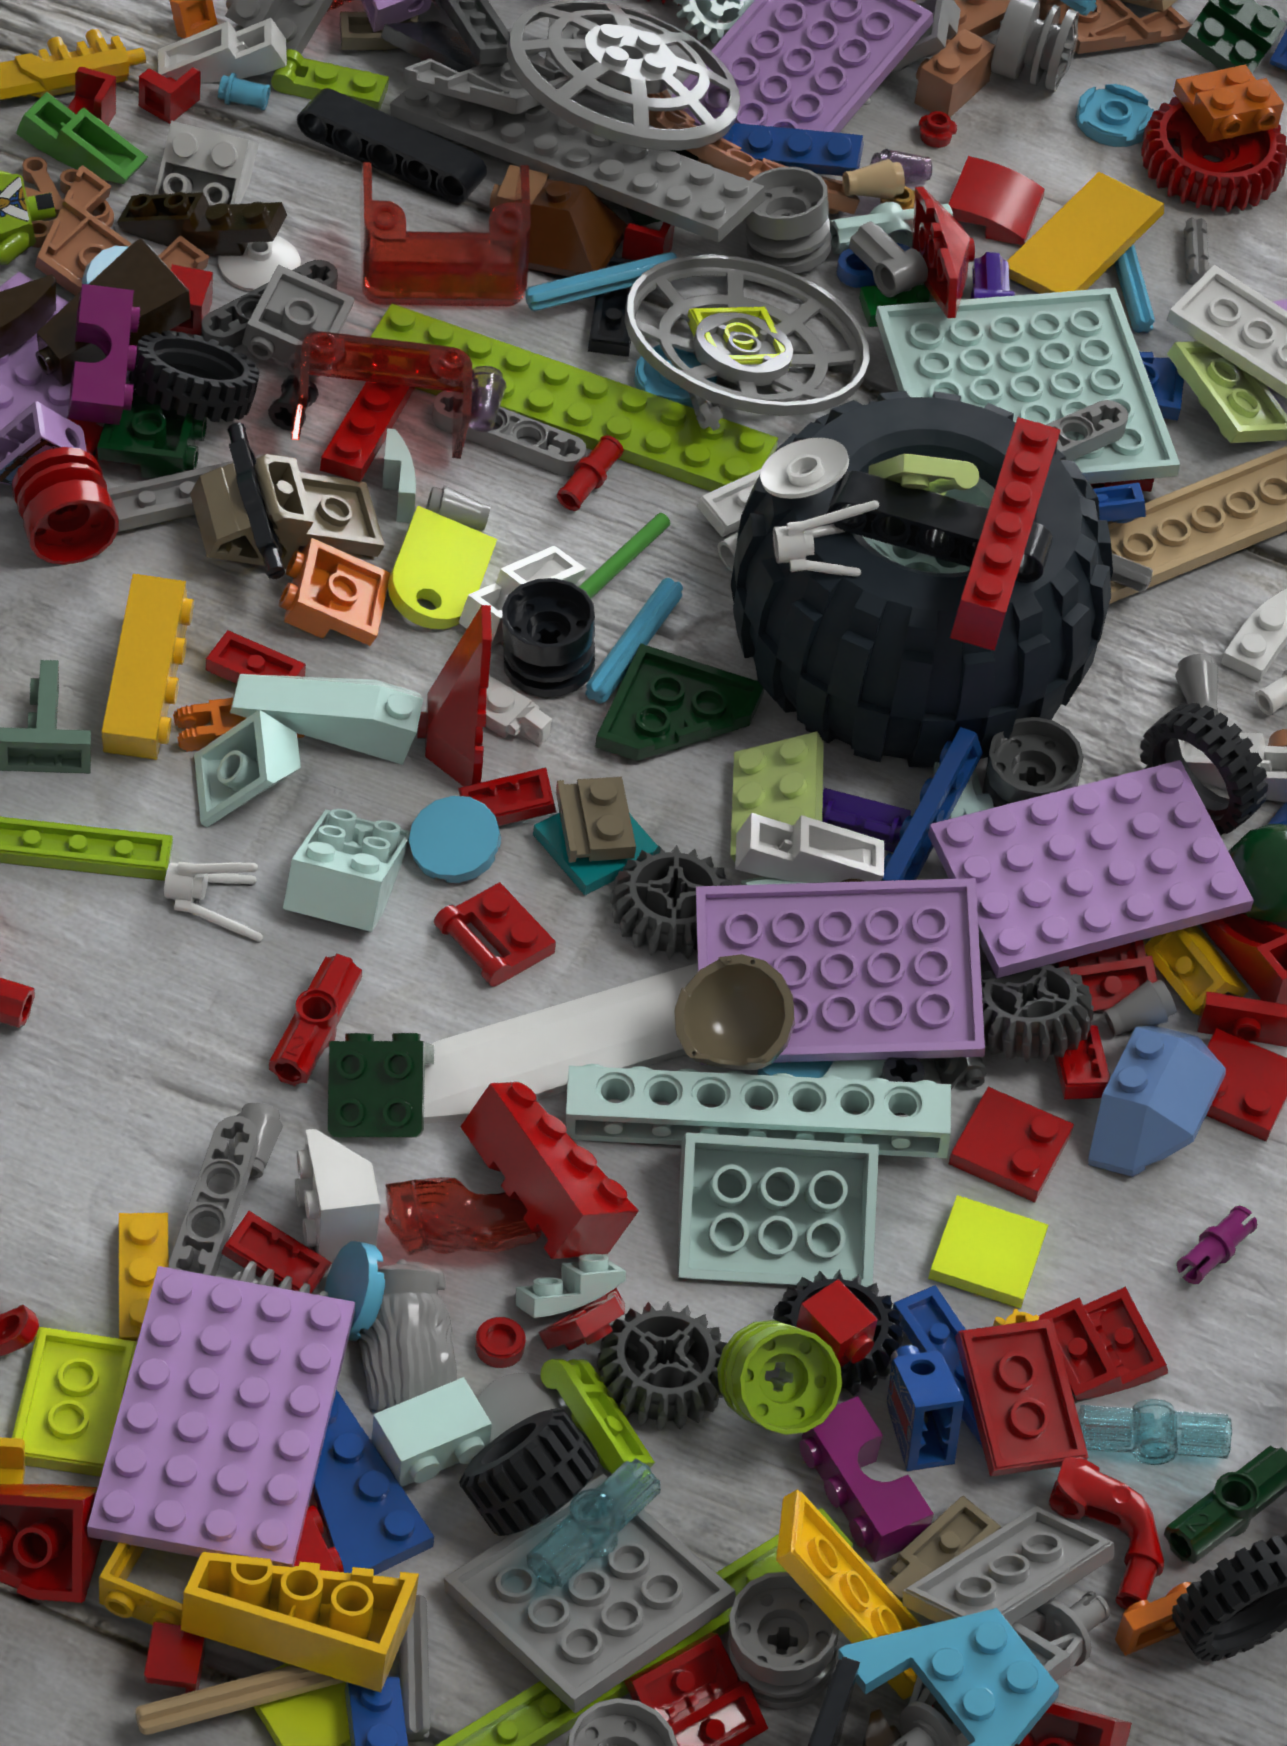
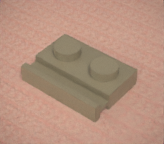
(596, 819)

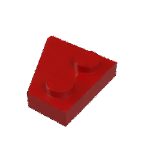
(586, 1323)

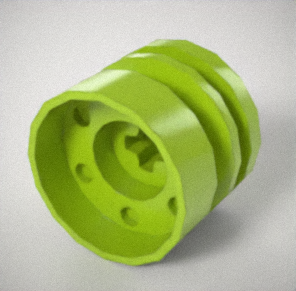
(806, 1382)

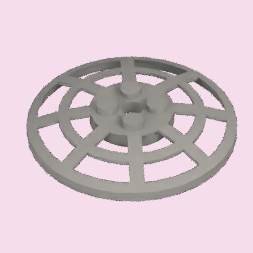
(628, 61)
(716, 360)

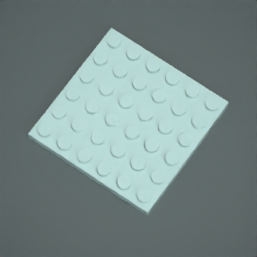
(1041, 363)

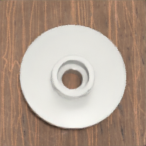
(258, 263)
(804, 468)

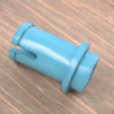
(243, 92)

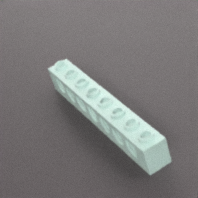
(641, 1120)

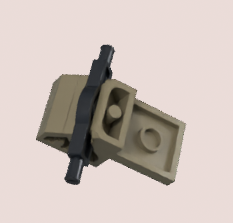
(269, 508)

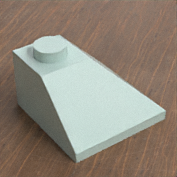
(243, 765)

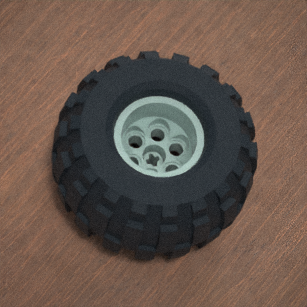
(875, 650)

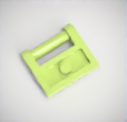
(927, 473)

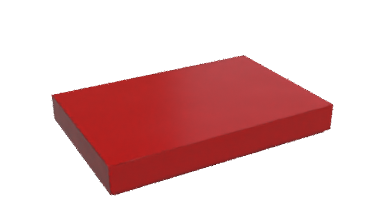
(1020, 1396)

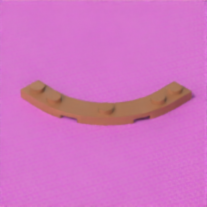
(731, 159)

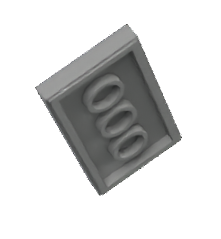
(1011, 1569)

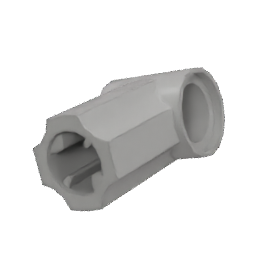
(891, 265)

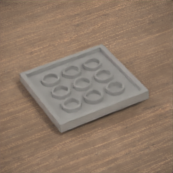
(604, 1618)

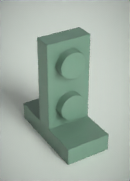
(41, 744)

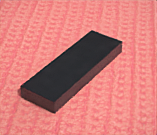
(608, 326)

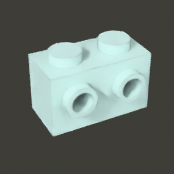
(431, 1432)

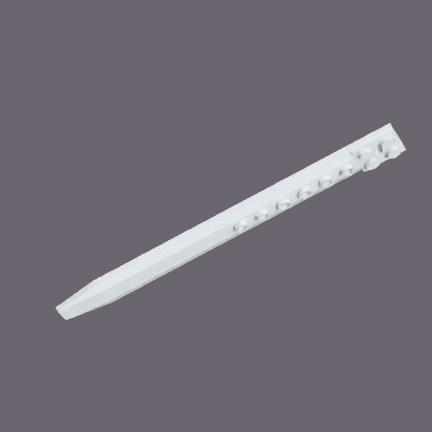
(609, 1028)

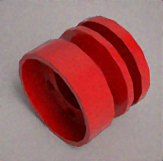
(65, 505)

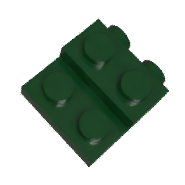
(1234, 32)
(153, 439)

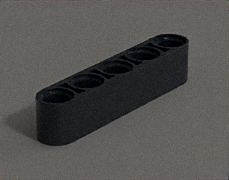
(392, 145)
(927, 522)

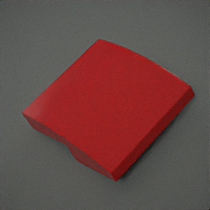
(996, 199)
(1112, 972)
(1105, 1345)
(700, 1696)

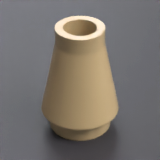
(875, 180)

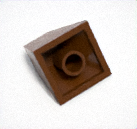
(572, 230)

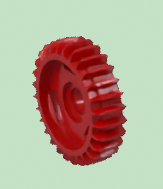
(1248, 170)

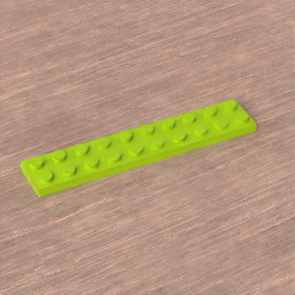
(650, 428)

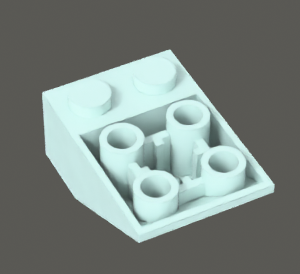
(346, 869)

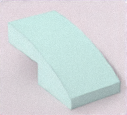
(399, 474)

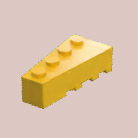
(147, 667)
(302, 1615)

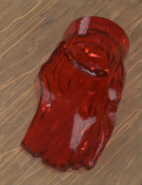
(451, 1218)

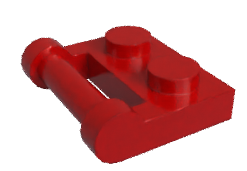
(504, 925)

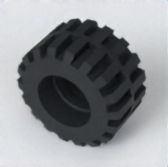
(529, 1472)

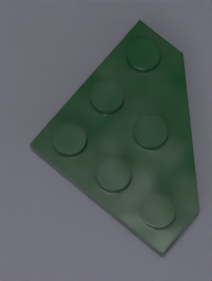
(673, 704)

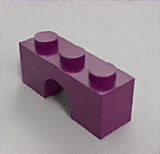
(106, 321)
(879, 1513)

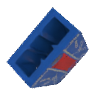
(919, 1386)

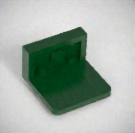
(377, 1086)

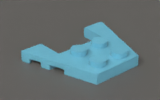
(972, 1669)

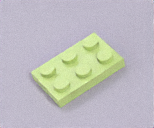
(1231, 396)
(778, 782)

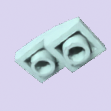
(578, 1286)

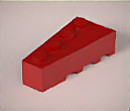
(548, 1172)

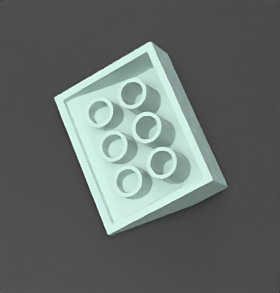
(775, 1209)

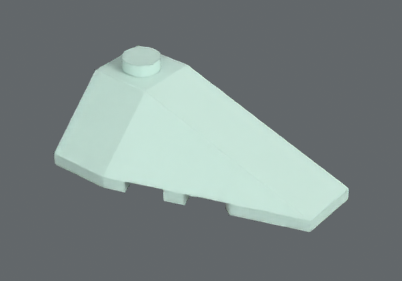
(340, 711)

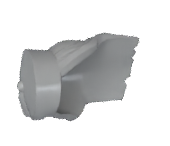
(411, 1338)

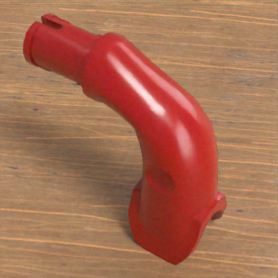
(1088, 1493)

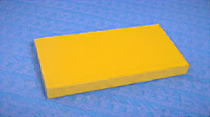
(1084, 237)
(840, 1580)

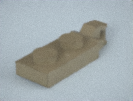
(940, 1542)

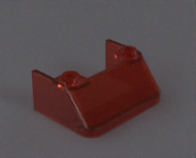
(444, 266)
(385, 363)

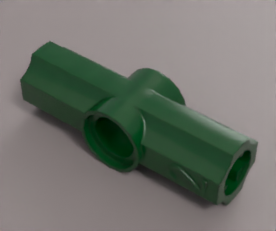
(1215, 1520)

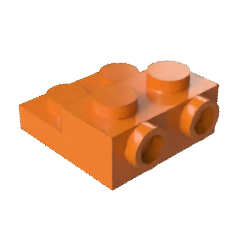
(1229, 102)
(334, 593)

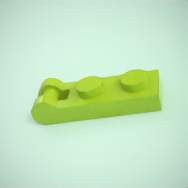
(307, 77)
(595, 1412)

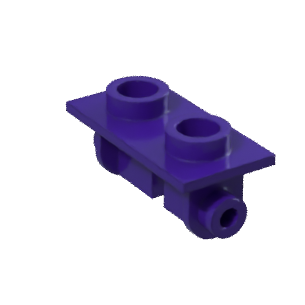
(864, 816)

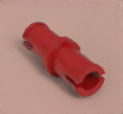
(590, 473)

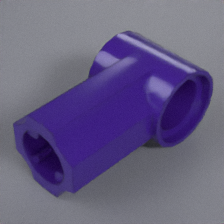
(990, 276)

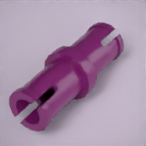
(1217, 1244)

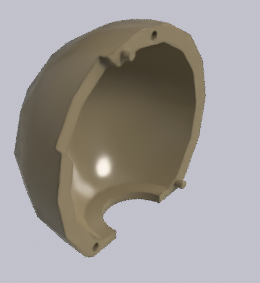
(735, 1014)

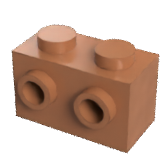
(954, 73)

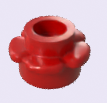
(937, 129)

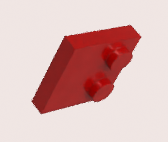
(1252, 1087)
(1011, 1144)

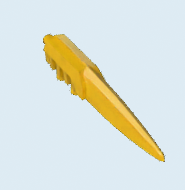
(56, 73)

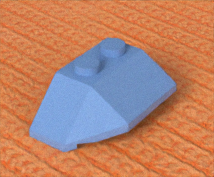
(1154, 1099)

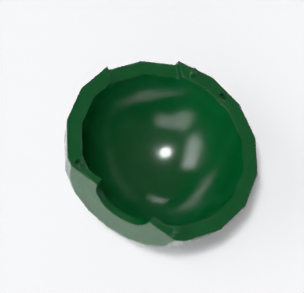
(1263, 867)

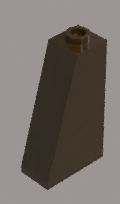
(157, 292)

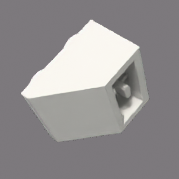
(206, 163)
(337, 1195)

